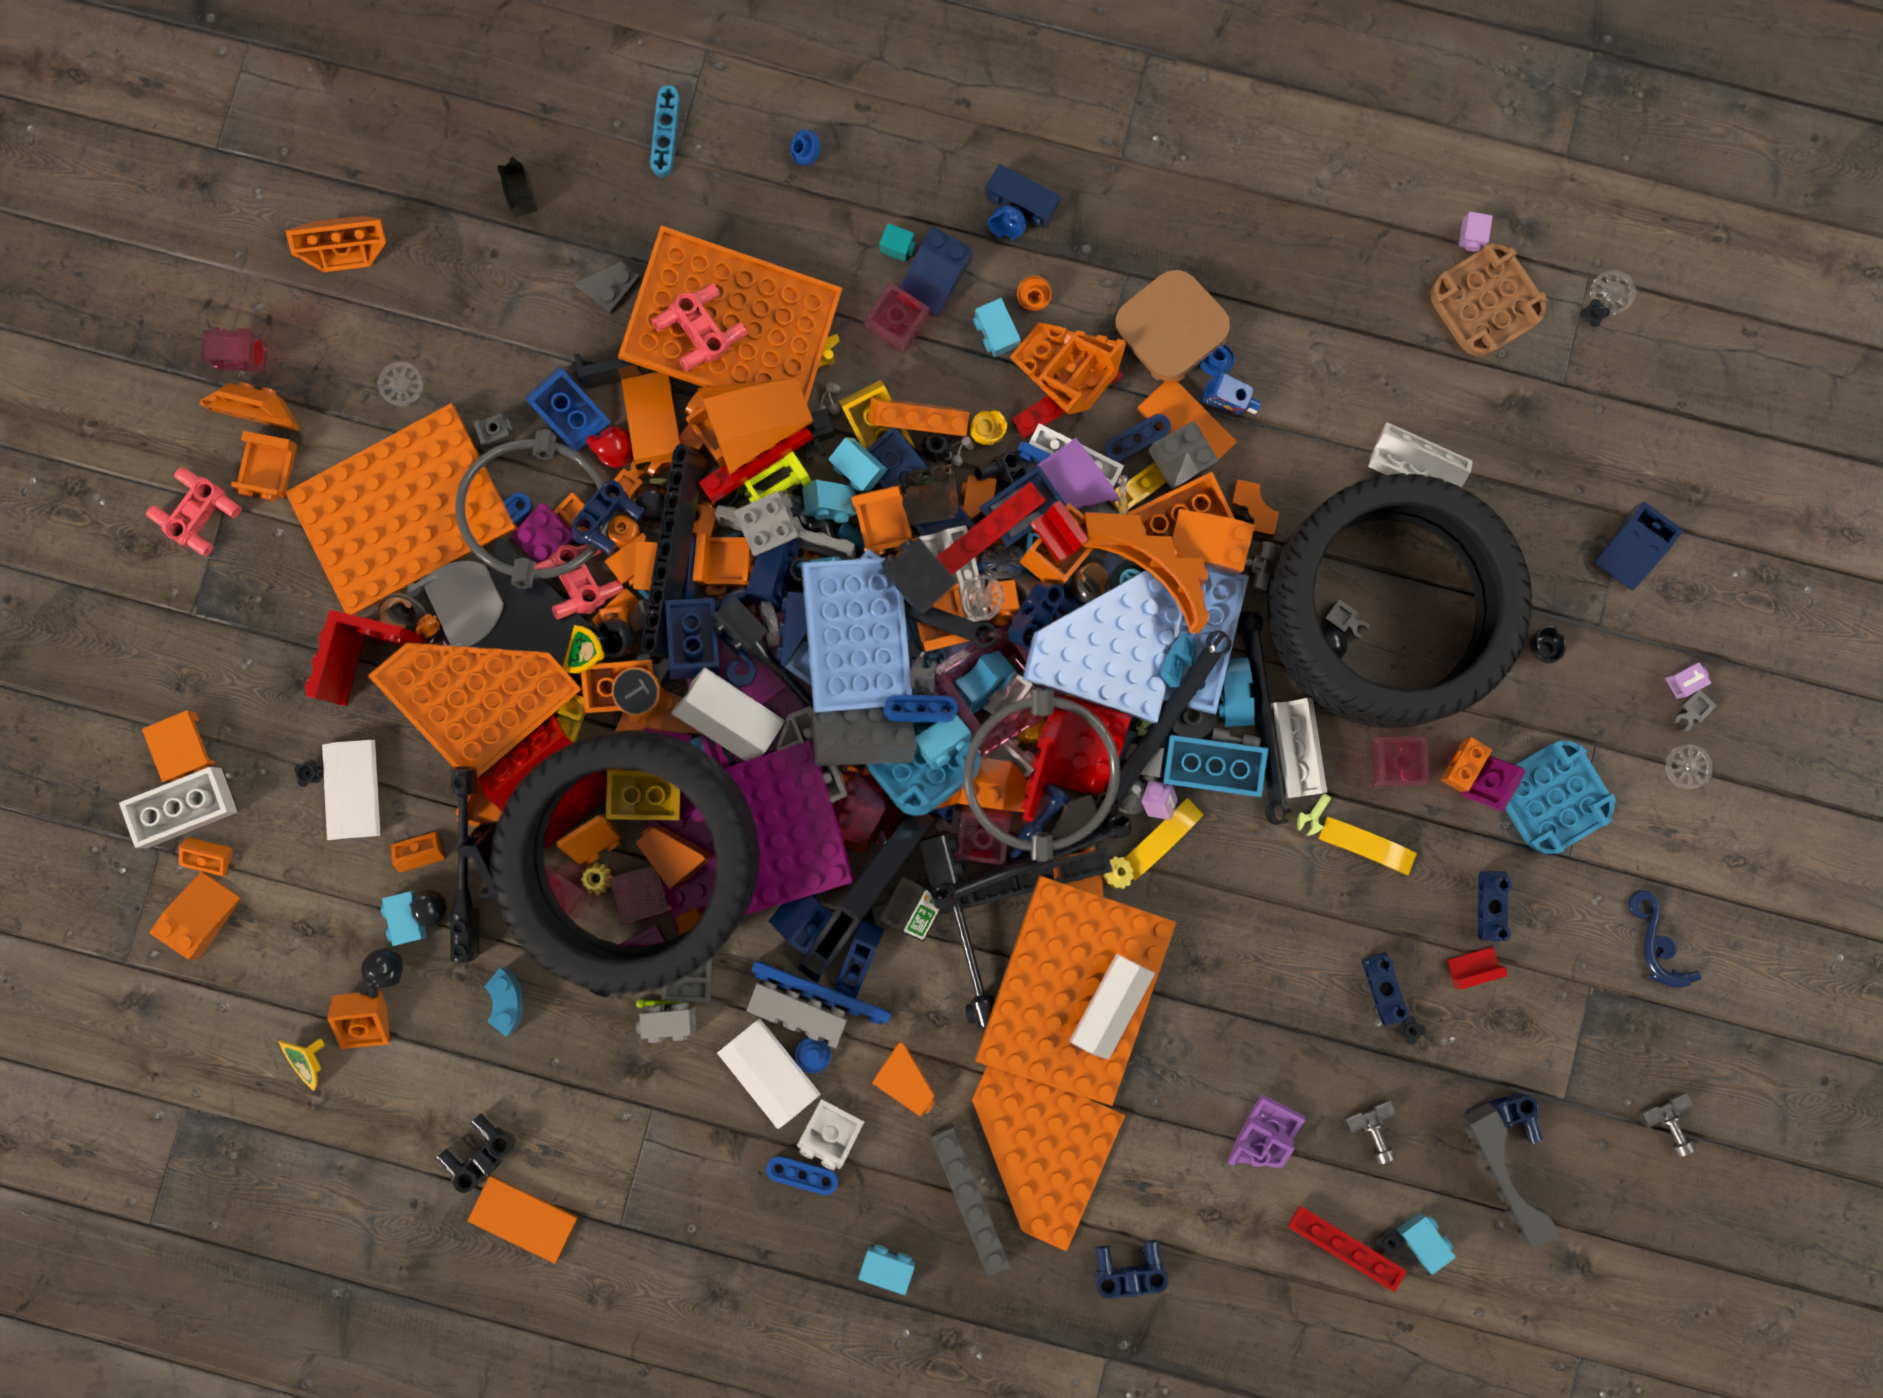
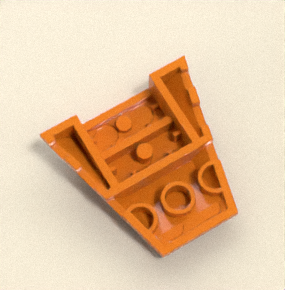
(1069, 364)
(754, 417)

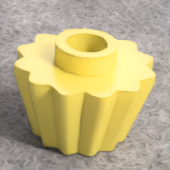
(1121, 874)
(587, 878)

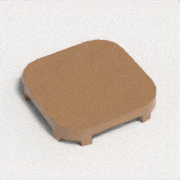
(1488, 300)
(1172, 325)

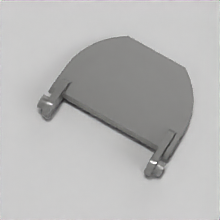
(463, 600)

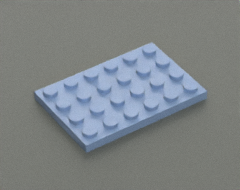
(854, 635)

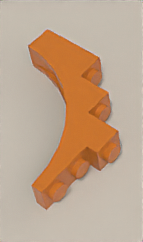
(1157, 555)

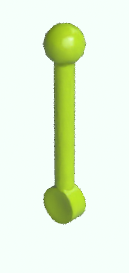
(641, 1002)

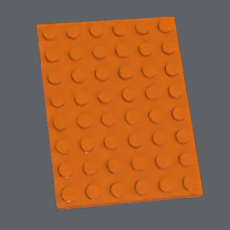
(781, 310)
(392, 510)
(1052, 979)

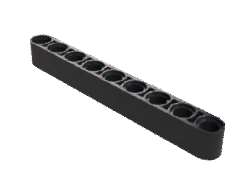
(672, 545)

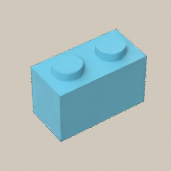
(997, 328)
(857, 465)
(829, 501)
(943, 742)
(400, 923)
(1426, 1242)
(887, 1269)

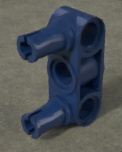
(598, 512)
(1038, 612)
(1493, 925)
(1392, 1006)
(1510, 1114)
(1130, 1280)

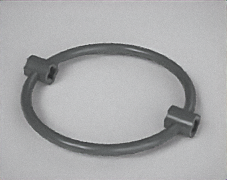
(524, 569)
(1041, 842)

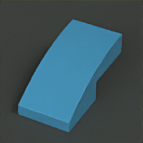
(1180, 655)

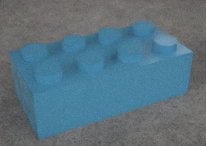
(1215, 765)

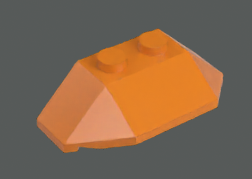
(338, 242)
(251, 404)
(998, 786)

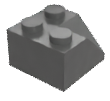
(1183, 455)

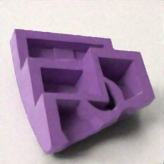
(1077, 476)
(1267, 1135)

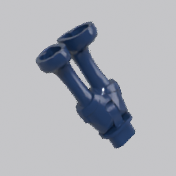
(1056, 802)

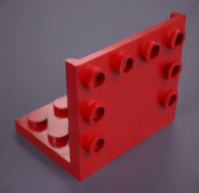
(341, 650)
(1074, 753)
(509, 770)

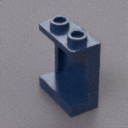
(801, 921)

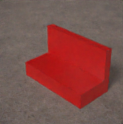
(1059, 531)
(1475, 968)

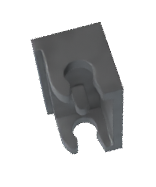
(923, 679)

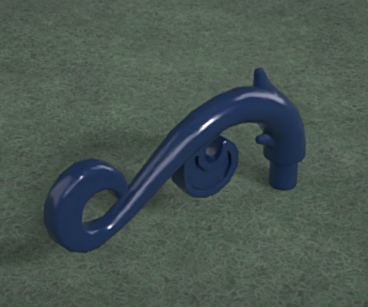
(732, 677)
(1651, 943)

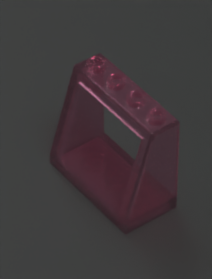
(962, 664)

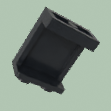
(604, 372)
(917, 575)
(479, 846)

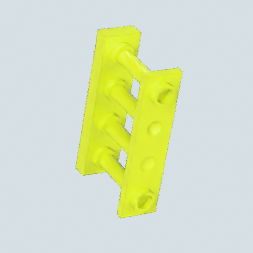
(796, 477)

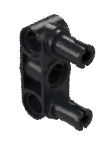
(1005, 474)
(483, 1160)

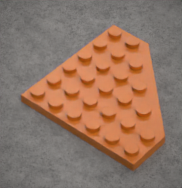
(474, 699)
(1045, 1148)

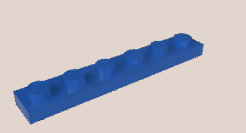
(830, 996)

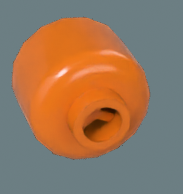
(623, 530)

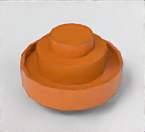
(1034, 293)

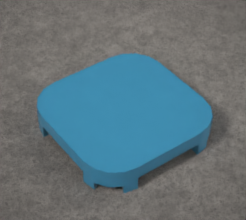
(916, 785)
(1559, 798)

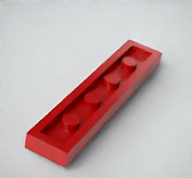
(1042, 413)
(722, 483)
(991, 528)
(1347, 1248)

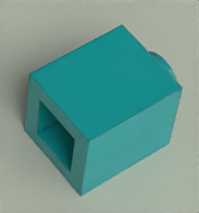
(897, 242)

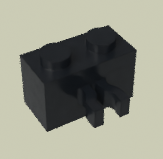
(821, 430)

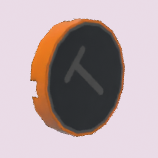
(636, 691)

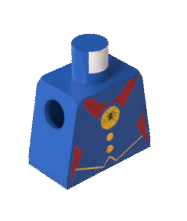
(1229, 395)

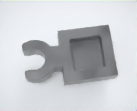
(1343, 617)
(1695, 708)

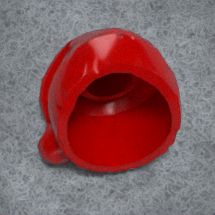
(612, 446)

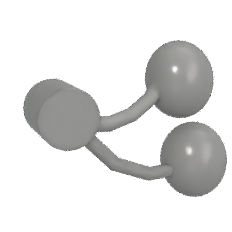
(834, 409)
(956, 460)

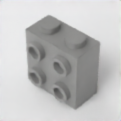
(768, 522)
(674, 1022)

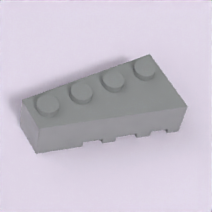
(798, 1013)

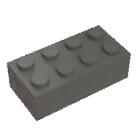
(860, 737)

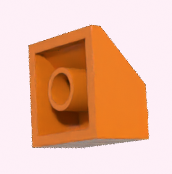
(359, 1020)

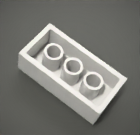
(178, 807)

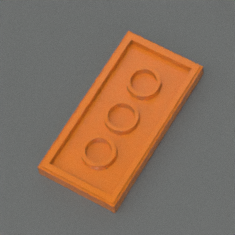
(1181, 409)
(651, 416)
(522, 1219)

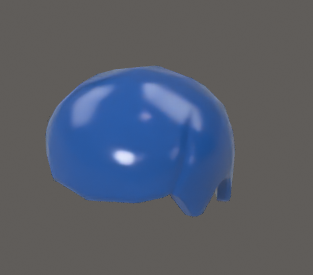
(1007, 221)

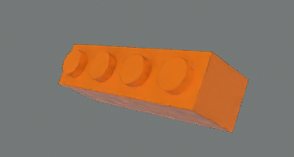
(918, 416)

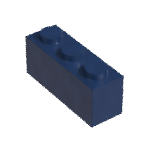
(1019, 192)
(772, 574)

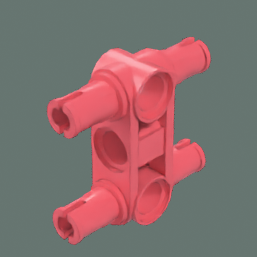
(699, 327)
(193, 511)
(579, 584)

